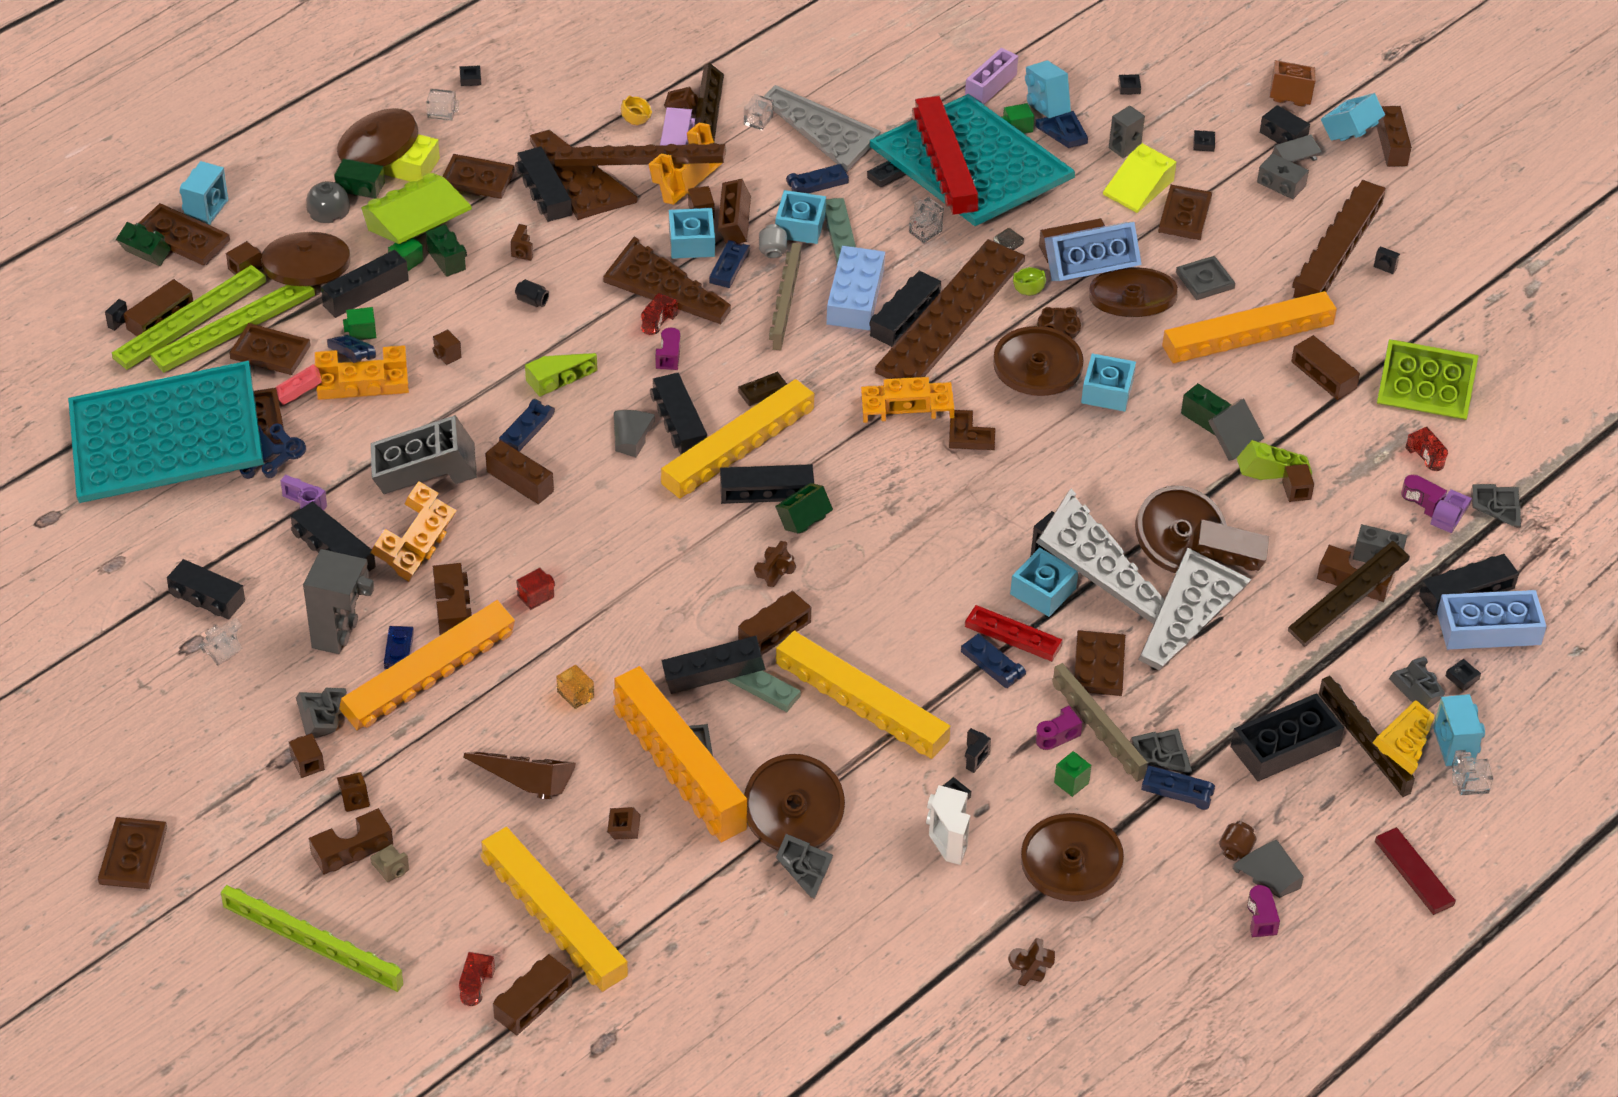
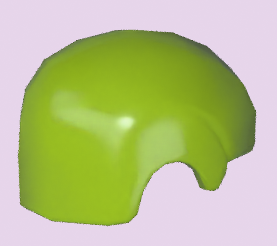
(1029, 281)

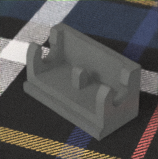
(1298, 149)

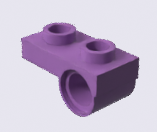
(302, 492)
(1450, 511)

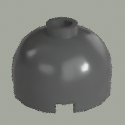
(327, 202)

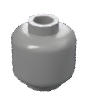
(772, 241)

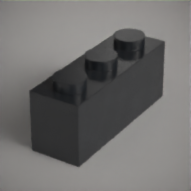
(205, 589)

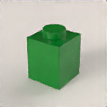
(1020, 117)
(410, 250)
(360, 323)
(1072, 773)

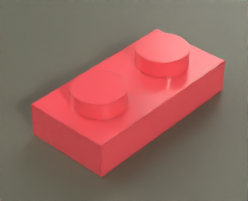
(298, 384)

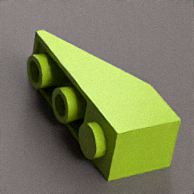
(558, 370)
(1267, 462)

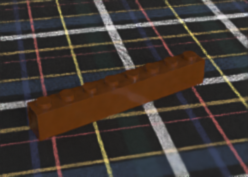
(1339, 240)

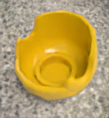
(635, 110)

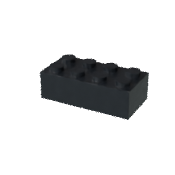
(1287, 737)

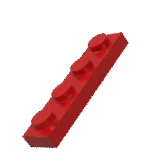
(1013, 633)

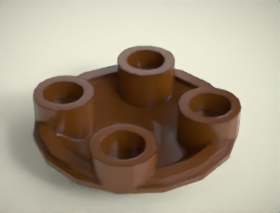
(1060, 319)

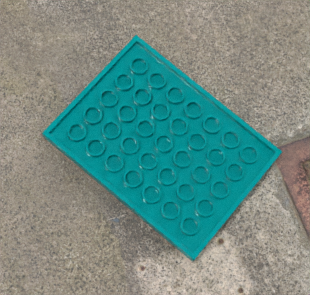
(1000, 158)
(164, 431)

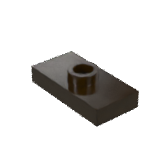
(761, 388)

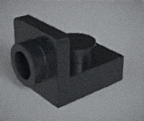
(977, 750)

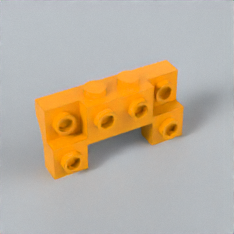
(678, 178)
(363, 377)
(907, 396)
(418, 543)

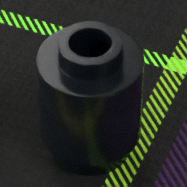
(532, 293)

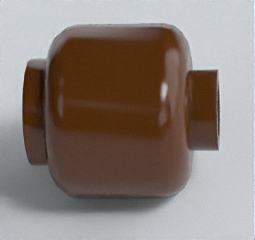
(1237, 840)

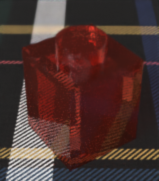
(535, 588)

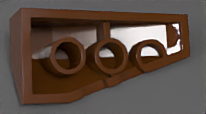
(540, 776)

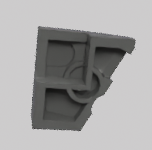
(631, 430)
(1497, 502)
(1418, 683)
(320, 710)
(1163, 750)
(804, 863)
(1271, 868)

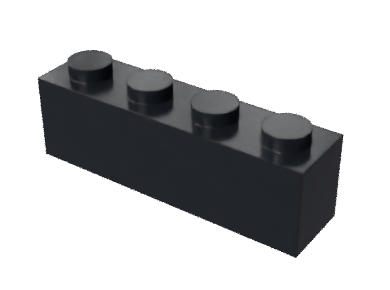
(543, 184)
(364, 283)
(904, 308)
(678, 412)
(763, 482)
(325, 533)
(1489, 575)
(713, 664)

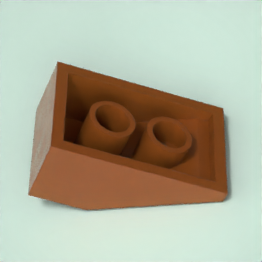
(1292, 83)

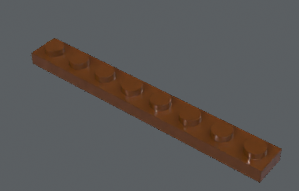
(639, 155)

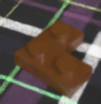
(965, 436)

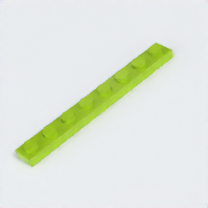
(188, 317)
(230, 326)
(312, 938)

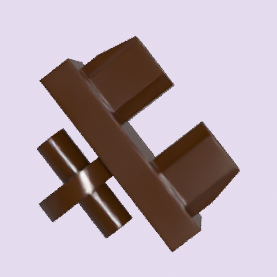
(777, 564)
(1032, 961)

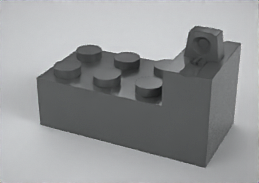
(424, 455)
(332, 596)

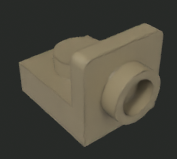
(390, 863)

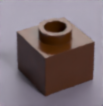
(446, 347)
(624, 823)

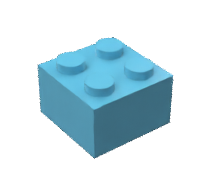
(1048, 89)
(1353, 117)
(204, 192)
(801, 216)
(691, 233)
(1108, 382)
(1044, 582)
(1458, 727)

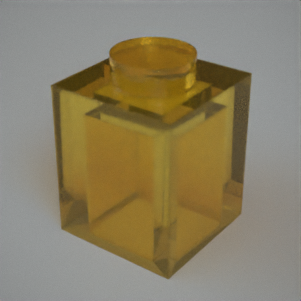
(575, 686)

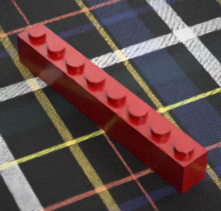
(945, 155)

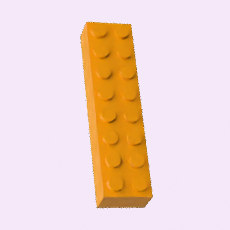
(680, 754)

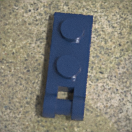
(818, 179)
(729, 264)
(352, 348)
(527, 425)
(992, 661)
(1178, 787)

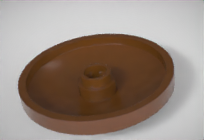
(379, 137)
(306, 258)
(1133, 292)
(1038, 361)
(1168, 523)
(794, 798)
(1072, 857)

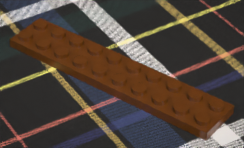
(951, 312)

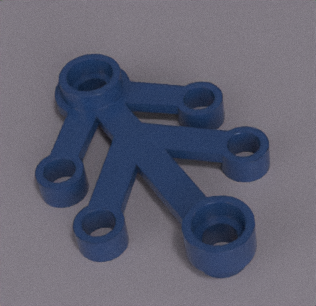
(290, 449)

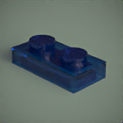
(398, 644)

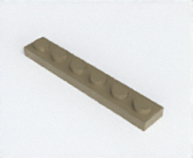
(784, 302)
(1099, 721)

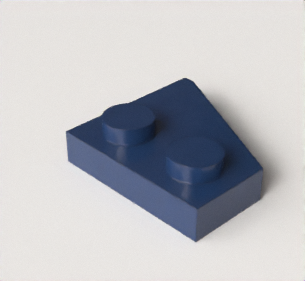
(1064, 129)

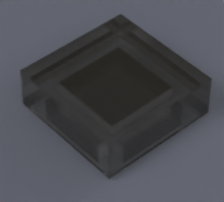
(1009, 239)

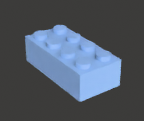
(1092, 251)
(855, 287)
(1491, 619)

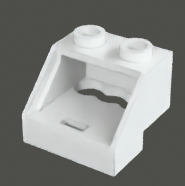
(949, 823)

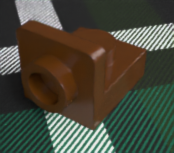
(682, 98)
(521, 245)
(353, 791)

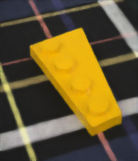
(1406, 736)

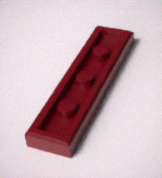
(1415, 871)

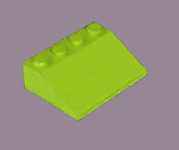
(414, 208)
(1427, 379)

